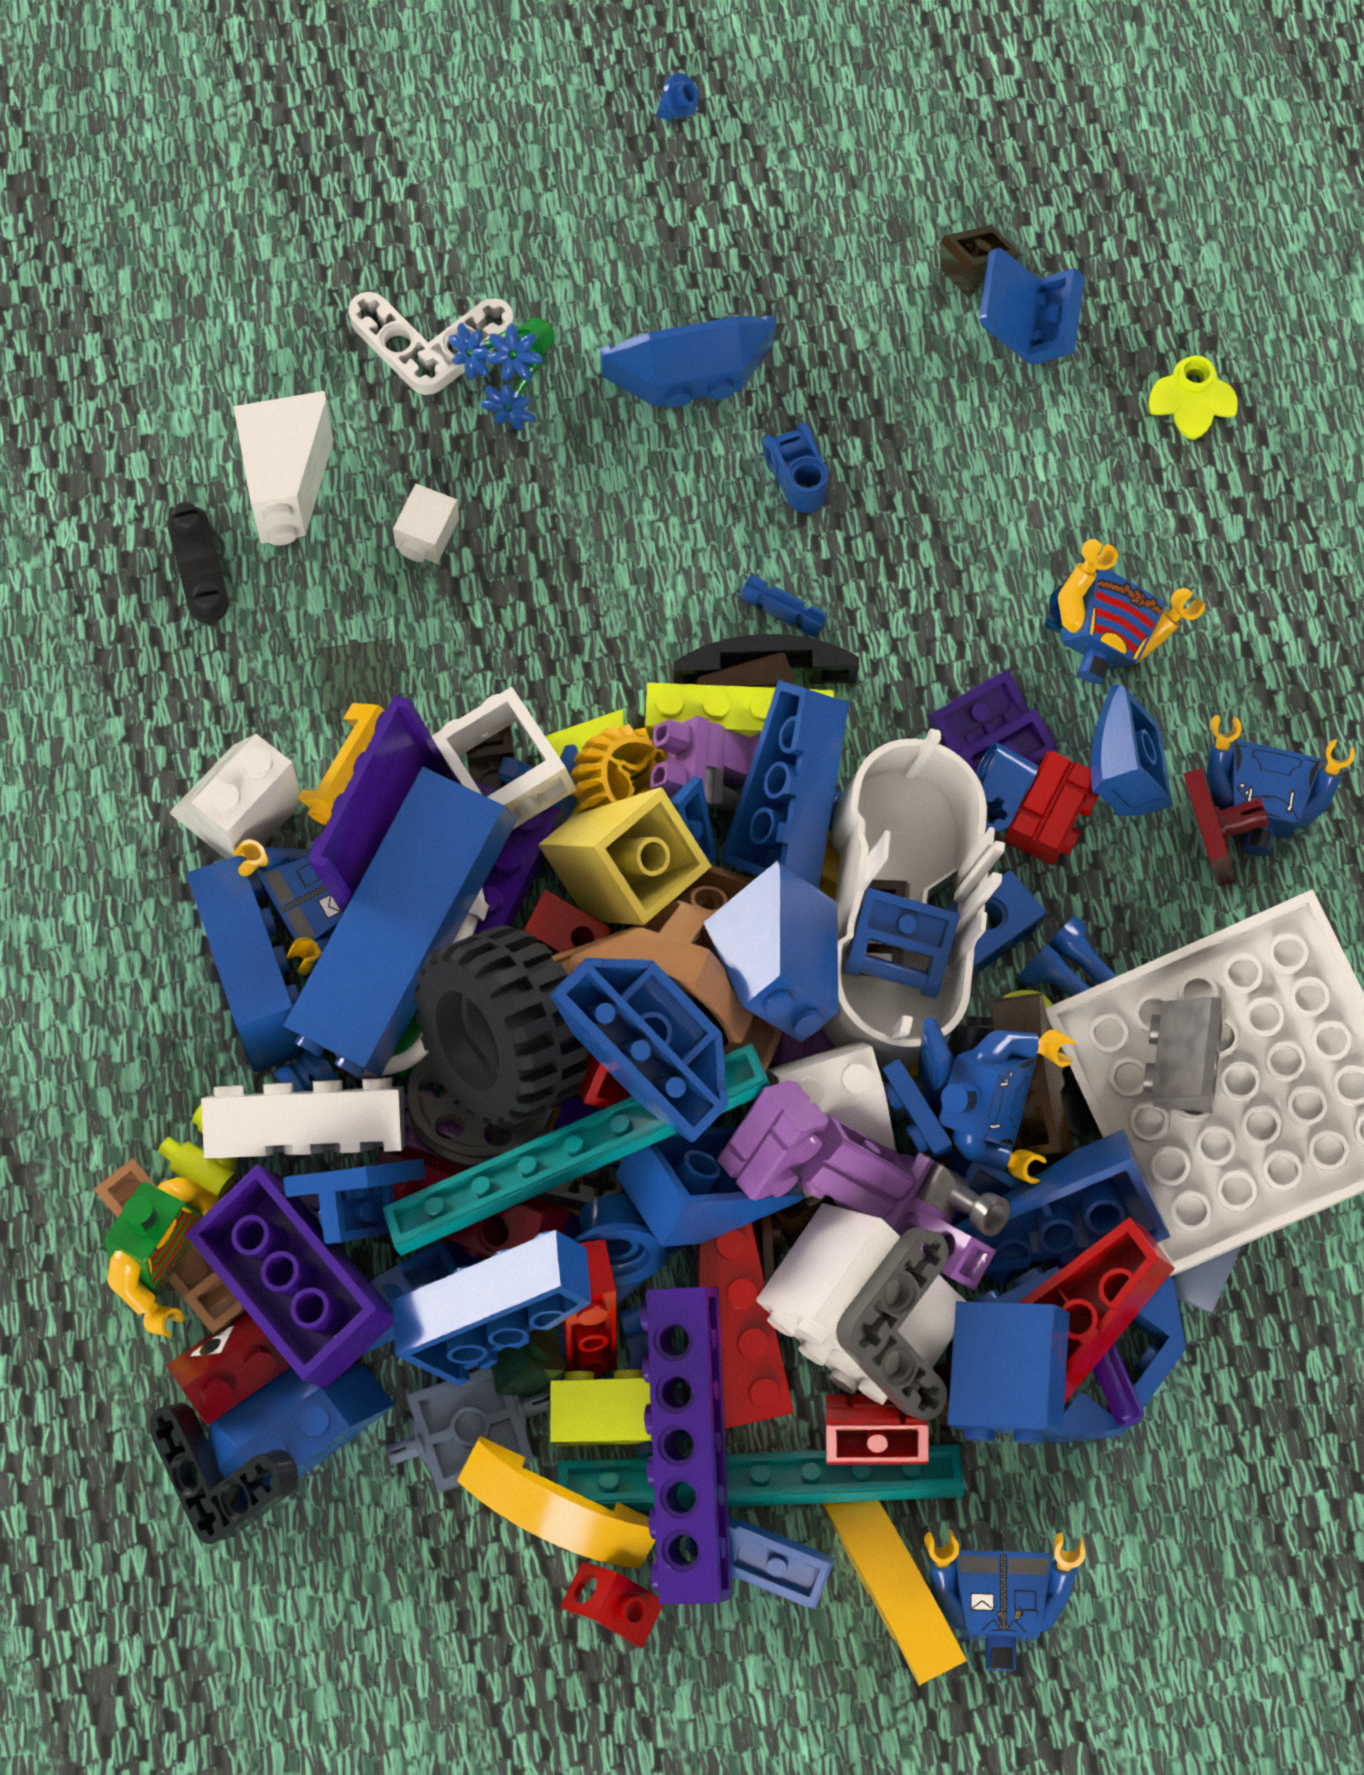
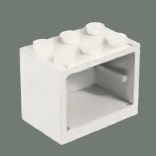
(823, 1278)

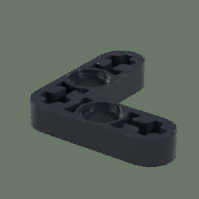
(222, 1511)

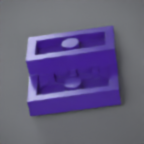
(989, 715)

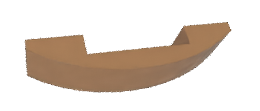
(193, 1276)

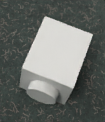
(425, 524)

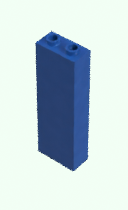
(398, 916)

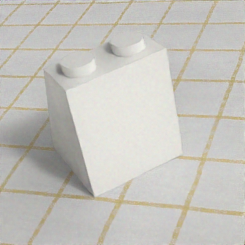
(284, 461)
(241, 797)

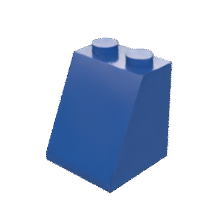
(781, 950)

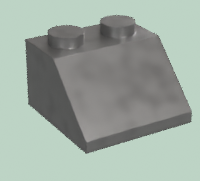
(1186, 1054)

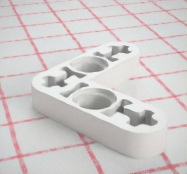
(429, 354)

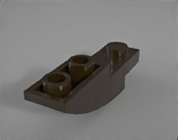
(1043, 1120)

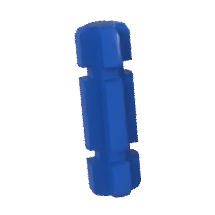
(783, 606)

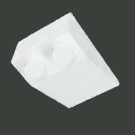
(843, 1086)

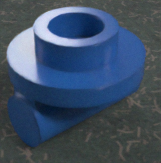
(679, 97)

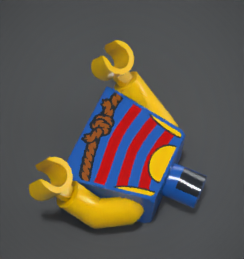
(1113, 618)

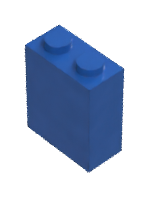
(1008, 1370)

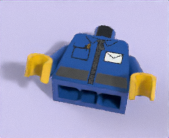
(296, 897)
(1001, 1593)

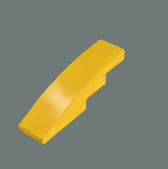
(896, 1588)

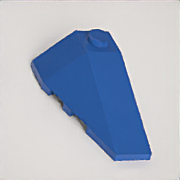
(1074, 1206)

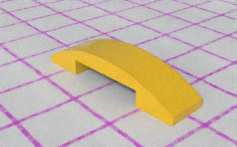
(554, 1511)

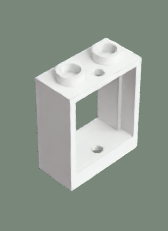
(529, 792)

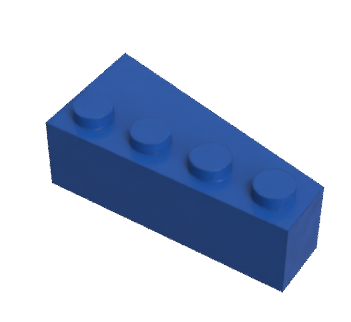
(790, 786)
(491, 1306)

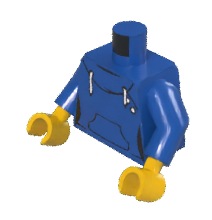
(1288, 782)
(990, 1093)

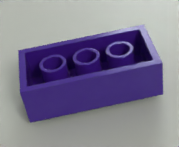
(288, 1280)

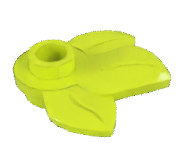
(1191, 402)

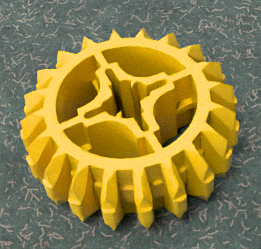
(604, 779)

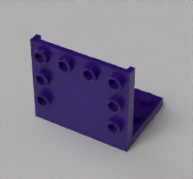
(376, 794)

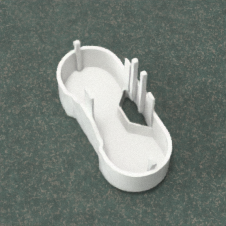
(918, 820)

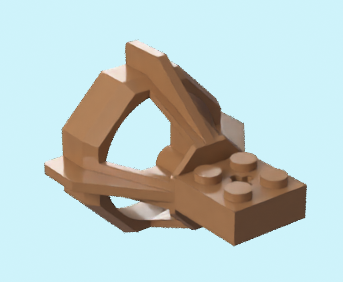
(686, 953)

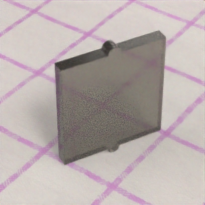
(357, 675)

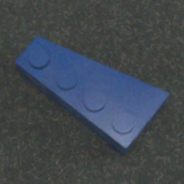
(247, 960)

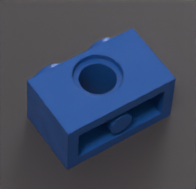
(1016, 918)

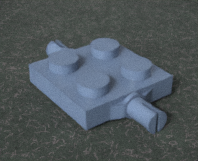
(454, 1416)

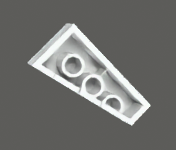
(304, 1120)

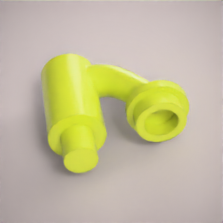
(189, 1162)

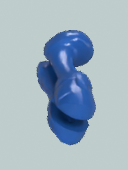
(1050, 967)

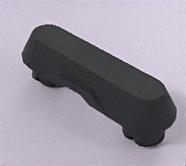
(198, 563)

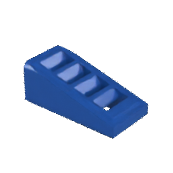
(934, 1062)

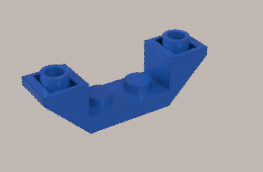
(1162, 1322)

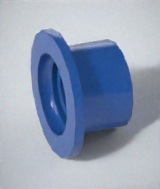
(629, 1241)

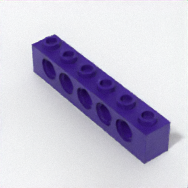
(706, 1468)

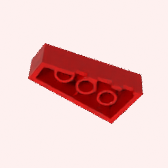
(1103, 1294)
(751, 1356)

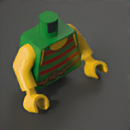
(151, 1243)

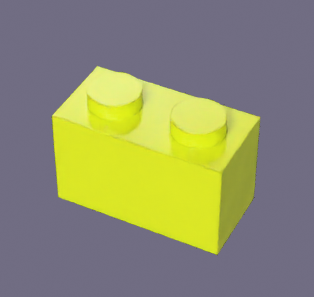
(599, 1409)

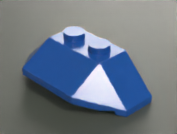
(690, 360)
(648, 1039)
(297, 1418)

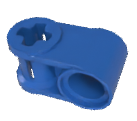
(795, 461)
(1005, 781)

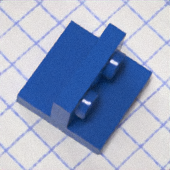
(354, 1197)

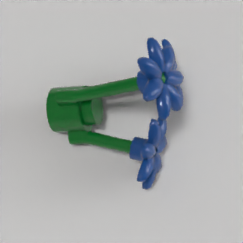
(515, 349)

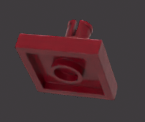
(1220, 824)

